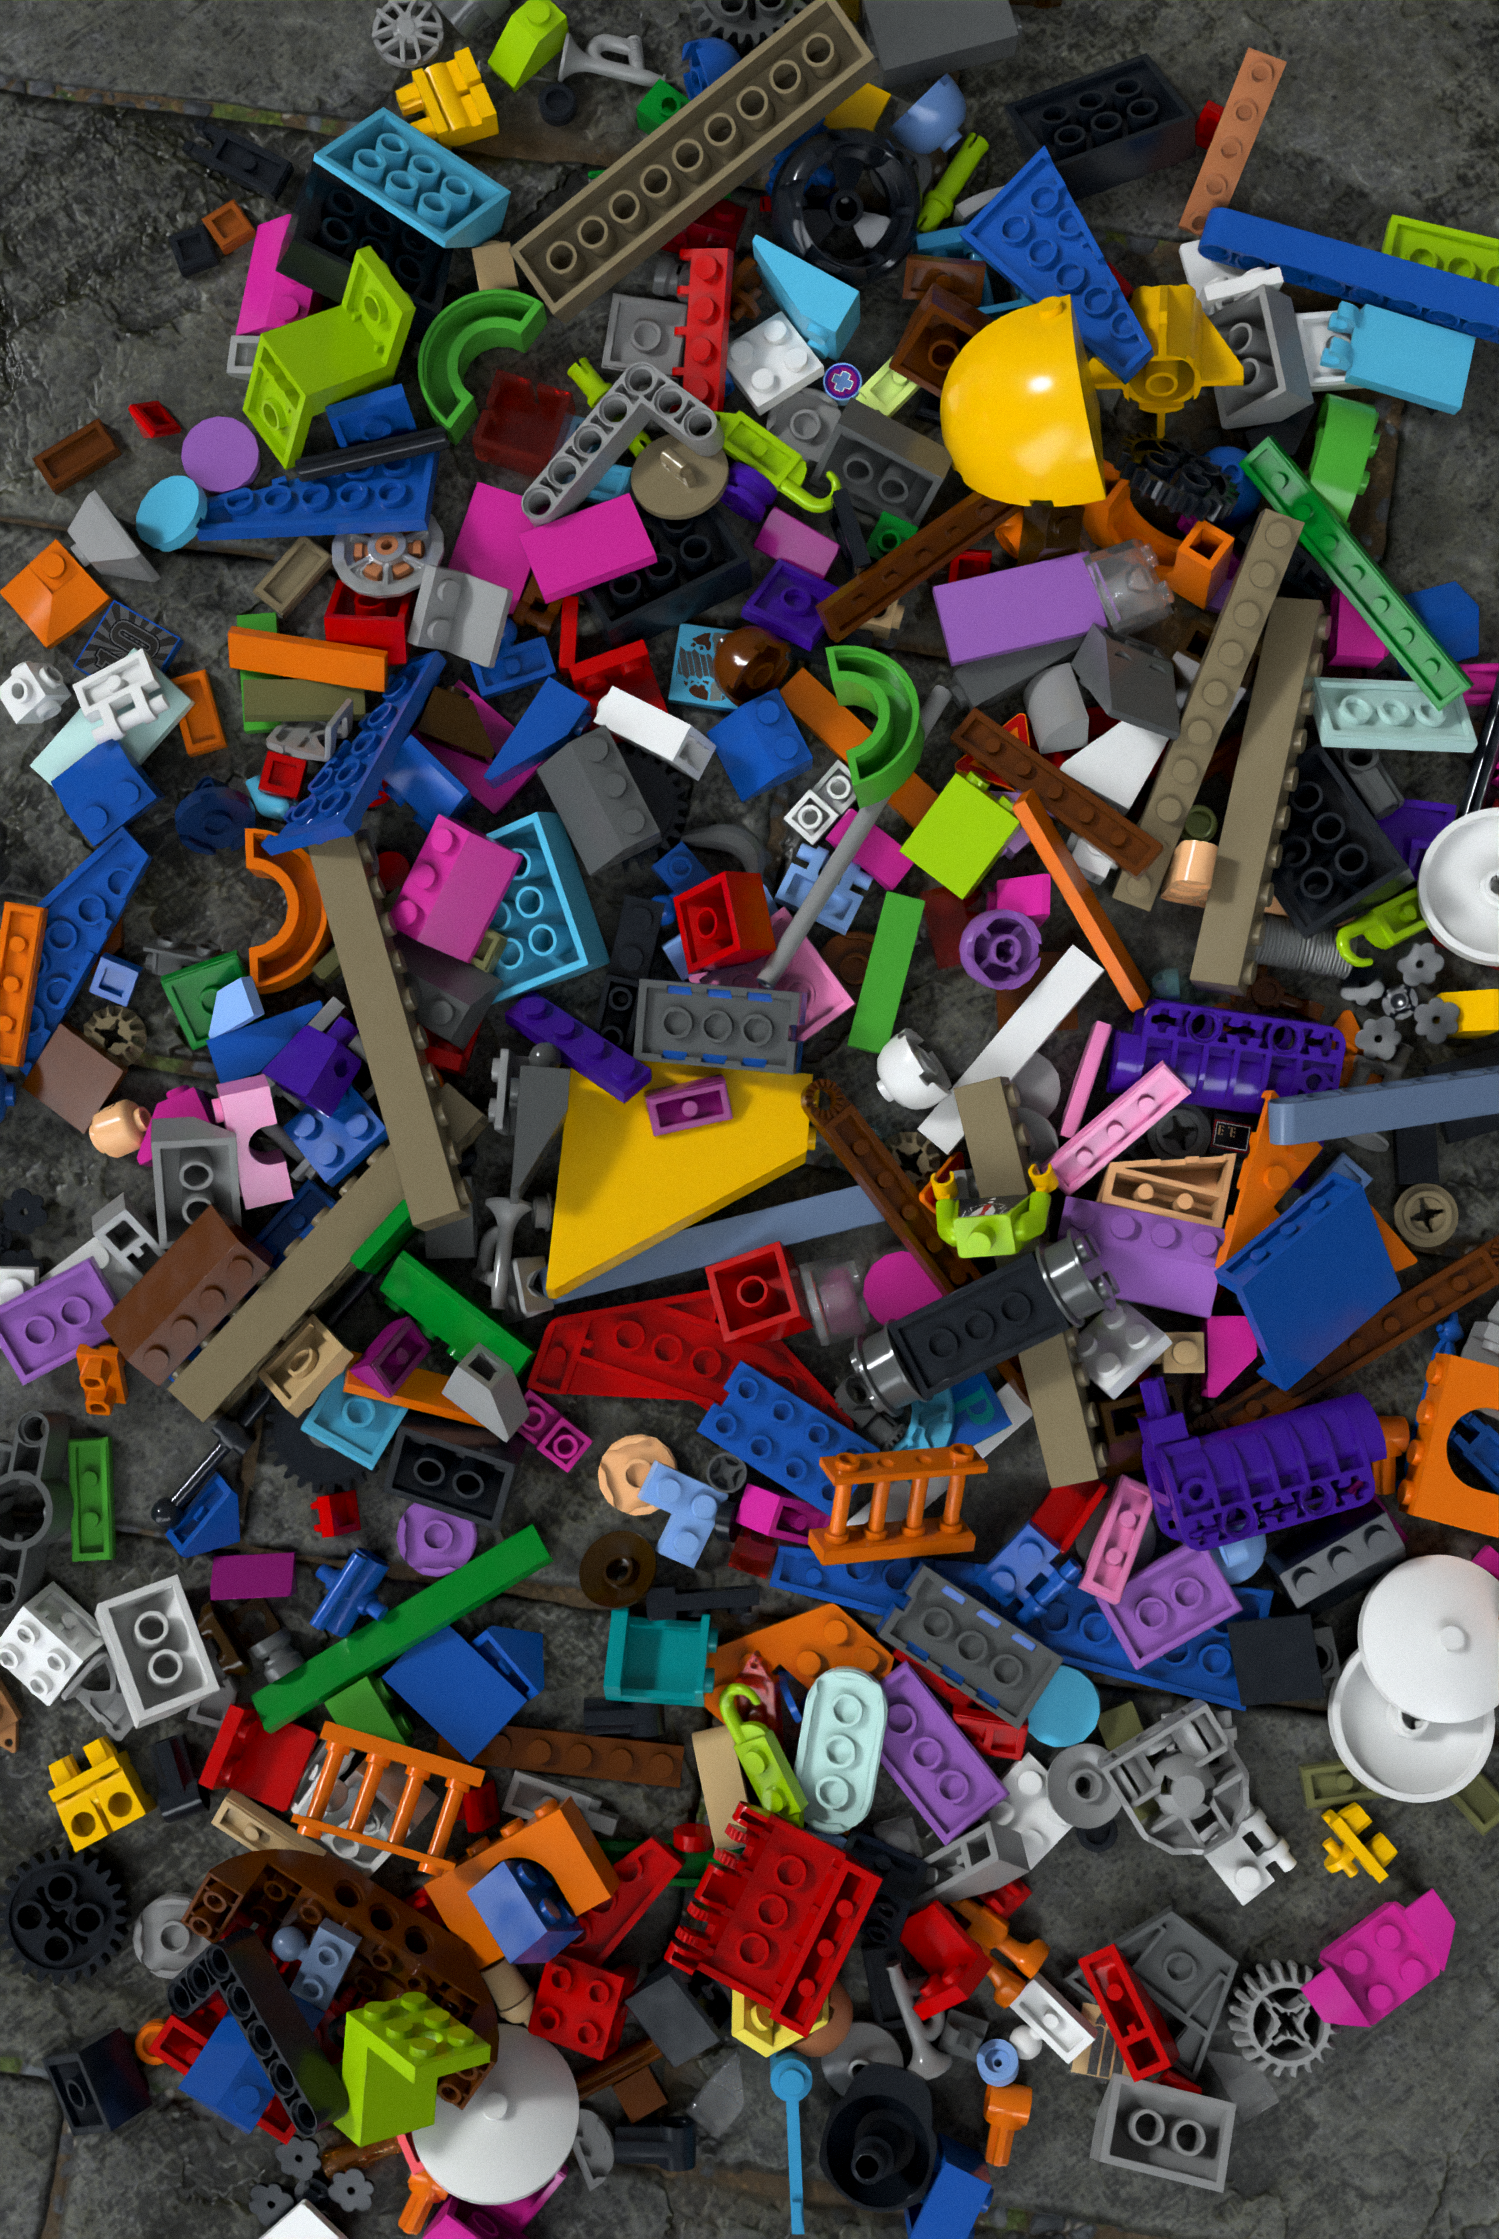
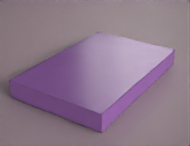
(54, 1317)
(1169, 1604)

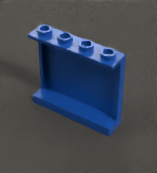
(1311, 1278)

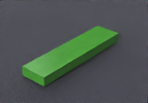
(886, 972)

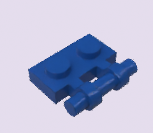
(1019, 1563)

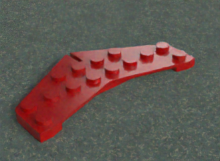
(662, 1353)

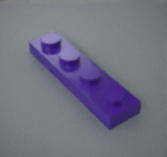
(579, 1046)

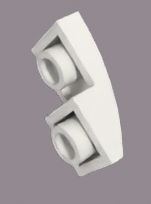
(823, 804)

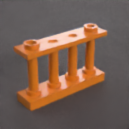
(902, 1538)
(379, 1756)

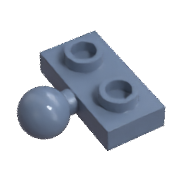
(322, 1961)

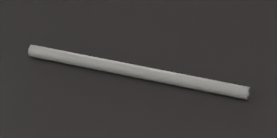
(838, 864)

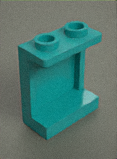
(659, 1660)

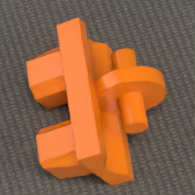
(102, 1377)

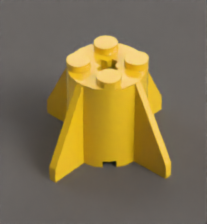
(1185, 350)

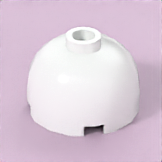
(911, 1073)

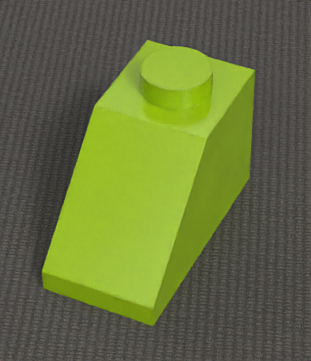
(528, 42)

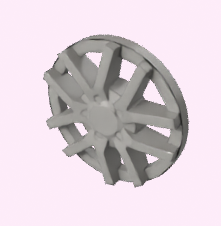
(408, 32)

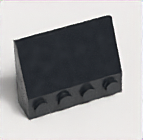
(1107, 126)
(336, 221)
(694, 571)
(1332, 851)

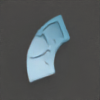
(930, 1424)

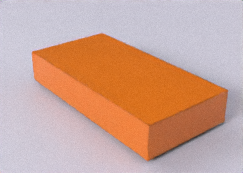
(202, 724)

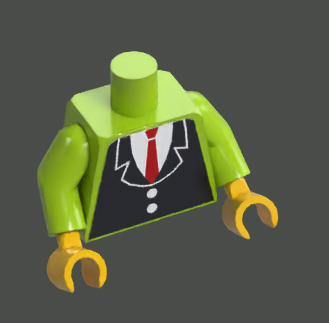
(993, 1223)

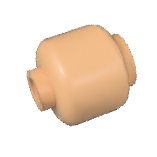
(119, 1128)

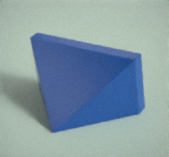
(208, 1520)
(515, 1656)

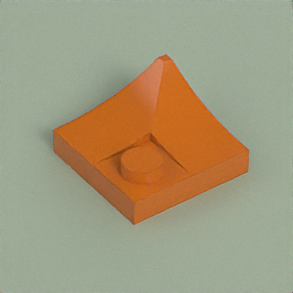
(55, 595)

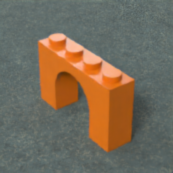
(1190, 567)
(1430, 1485)
(553, 1838)

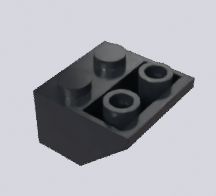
(681, 2011)

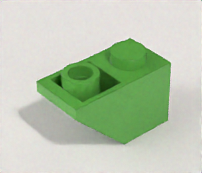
(368, 1709)

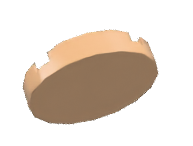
(626, 1468)

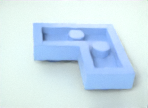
(692, 1511)

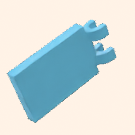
(1400, 356)

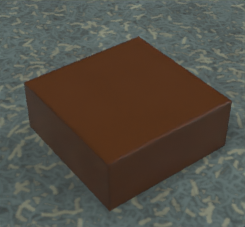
(640, 2093)

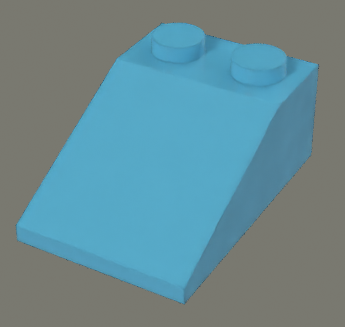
(813, 301)

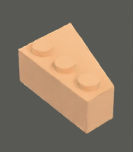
(1176, 1188)

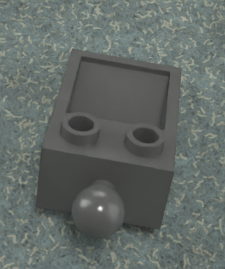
(1129, 680)
(541, 1110)

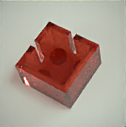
(525, 432)

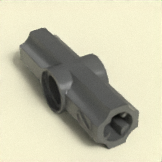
(1369, 781)

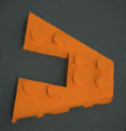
(1264, 1181)
(805, 1647)

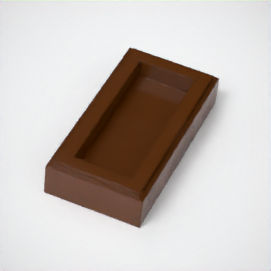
(77, 456)

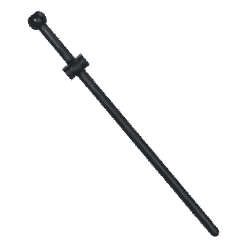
(234, 1433)

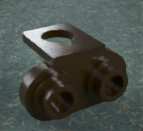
(233, 1644)

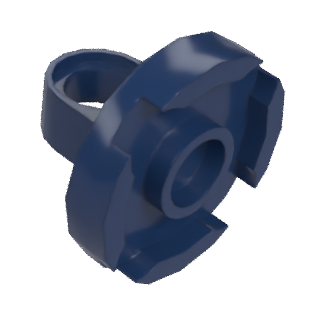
(214, 817)

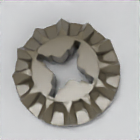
(130, 1027)
(912, 1143)
(1440, 1226)

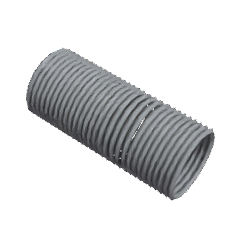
(1286, 946)

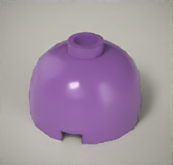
(1000, 949)

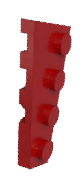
(642, 1877)

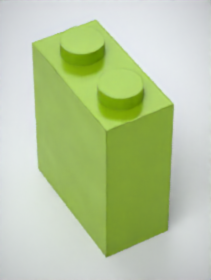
(963, 834)

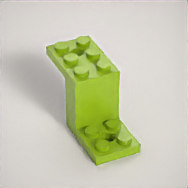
(328, 357)
(395, 2063)

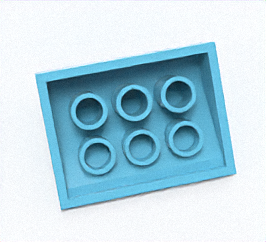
(417, 180)
(544, 911)

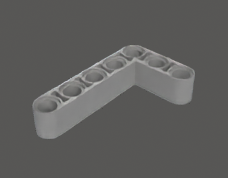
(617, 436)

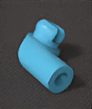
(266, 804)

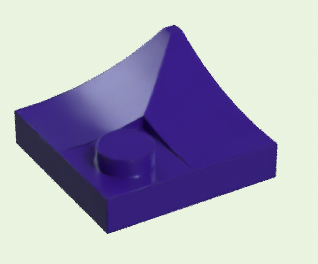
(1415, 828)

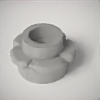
(543, 1211)

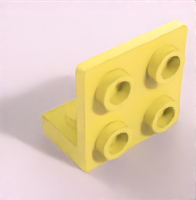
(761, 2033)

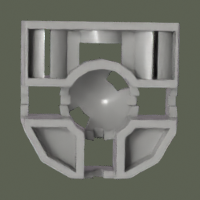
(1192, 1780)

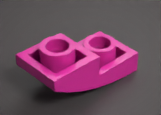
(877, 855)
(553, 1432)

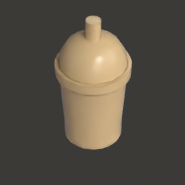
(509, 1991)

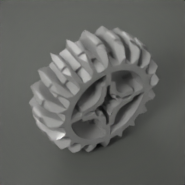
(1272, 2030)

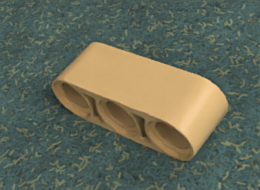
(720, 1780)

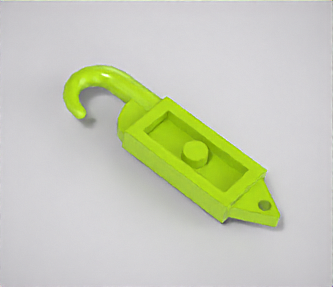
(779, 463)
(1382, 927)
(763, 1758)

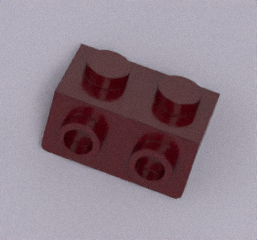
(714, 229)

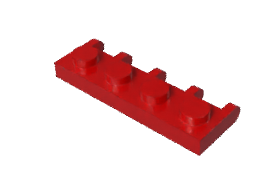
(706, 325)

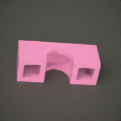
(244, 1109)

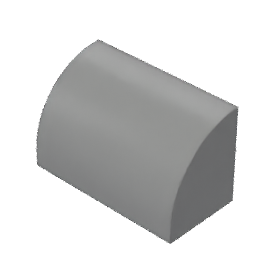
(1056, 710)

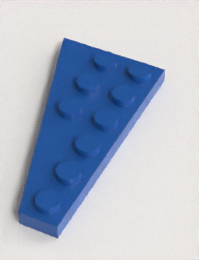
(1047, 250)
(357, 768)

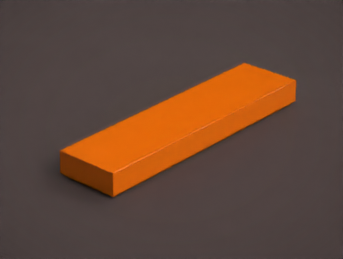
(308, 659)
(20, 958)
(418, 1392)

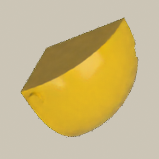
(1026, 410)

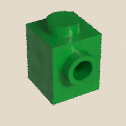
(659, 106)
(888, 535)

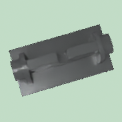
(172, 954)

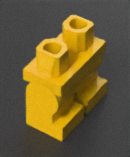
(452, 102)
(99, 1798)

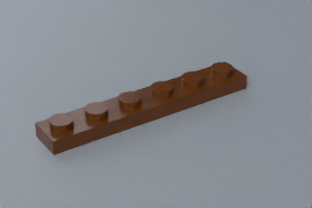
(912, 563)
(1059, 794)
(579, 1754)

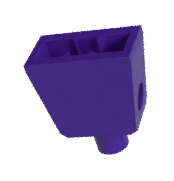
(317, 1066)

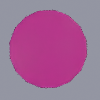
(897, 1287)

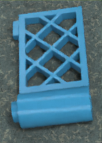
(791, 2082)

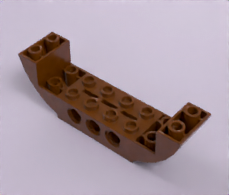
(398, 1944)

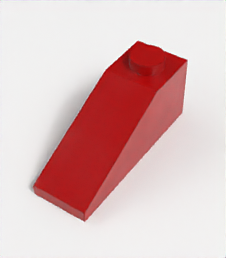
(1129, 2013)

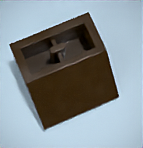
(1188, 656)
(1121, 1429)

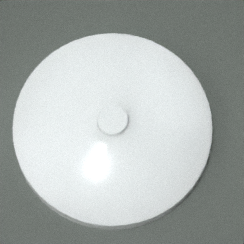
(1462, 887)
(1433, 1638)
(1398, 1752)
(511, 2129)

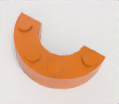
(306, 931)

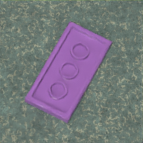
(1018, 608)
(934, 1758)

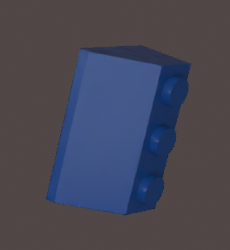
(230, 2076)

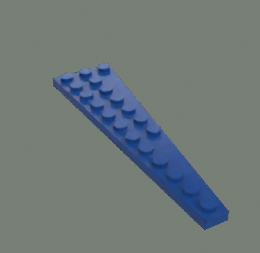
(1072, 1626)

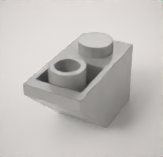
(488, 1392)

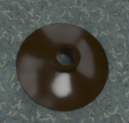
(605, 1562)

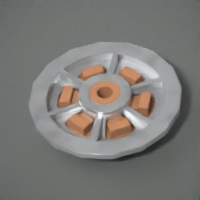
(387, 561)

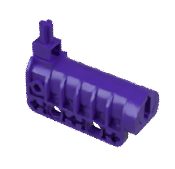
(1225, 1067)
(1256, 1463)

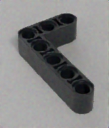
(271, 2023)

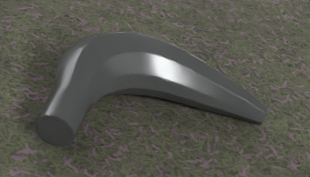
(731, 839)

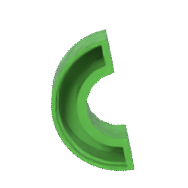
(462, 333)
(1341, 451)
(896, 744)

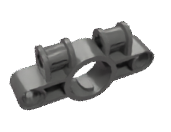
(39, 1463)

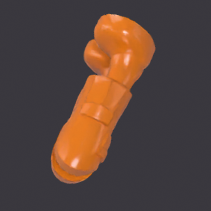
(991, 1932)

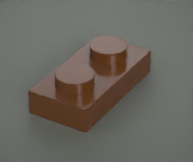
(958, 276)

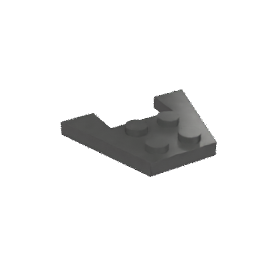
(1181, 1972)

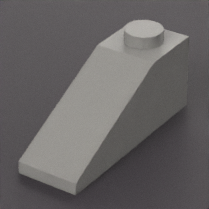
(128, 1235)
(972, 1865)

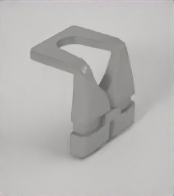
(303, 737)
(522, 1298)
(106, 1705)

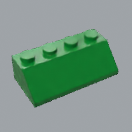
(451, 1313)

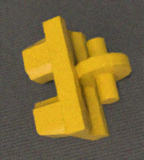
(1372, 1856)

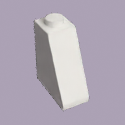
(655, 732)
(1116, 764)

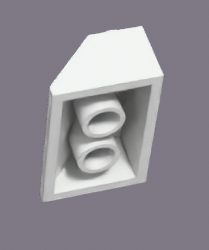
(156, 1650)

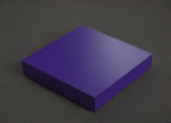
(787, 604)

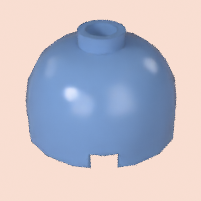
(933, 119)

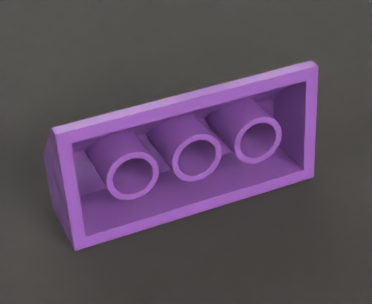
(1151, 1255)

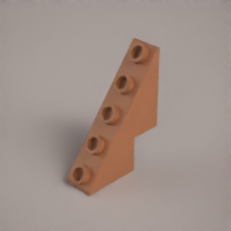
(1233, 138)

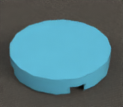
(171, 513)
(1065, 1709)

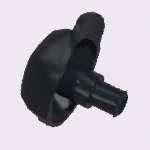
(881, 2139)

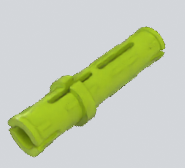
(941, 199)
(595, 389)

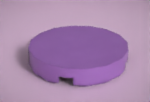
(221, 455)
(435, 1540)

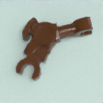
(1269, 994)

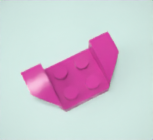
(1382, 1961)

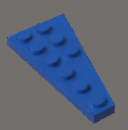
(356, 502)
(77, 928)

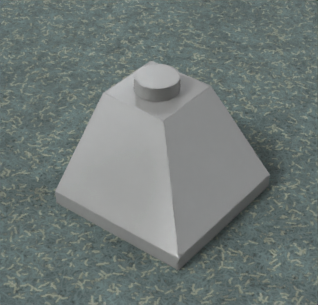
(106, 543)

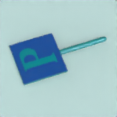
(976, 1411)

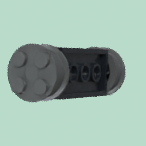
(984, 1323)

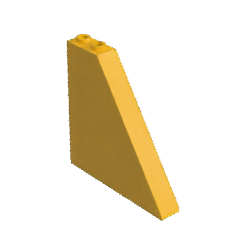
(635, 1189)

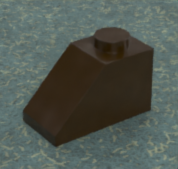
(1049, 532)
(456, 725)

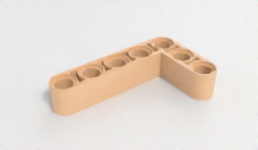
(1191, 877)

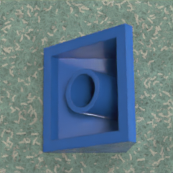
(1450, 617)

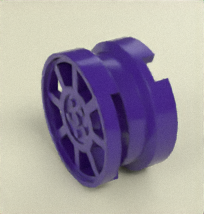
(748, 492)

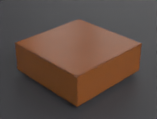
(229, 227)

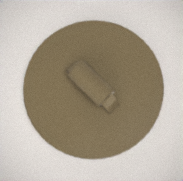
(676, 481)

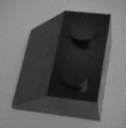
(98, 2082)

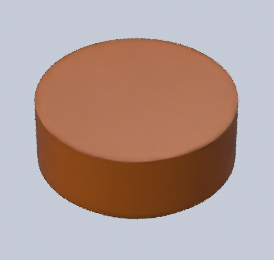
(145, 2039)

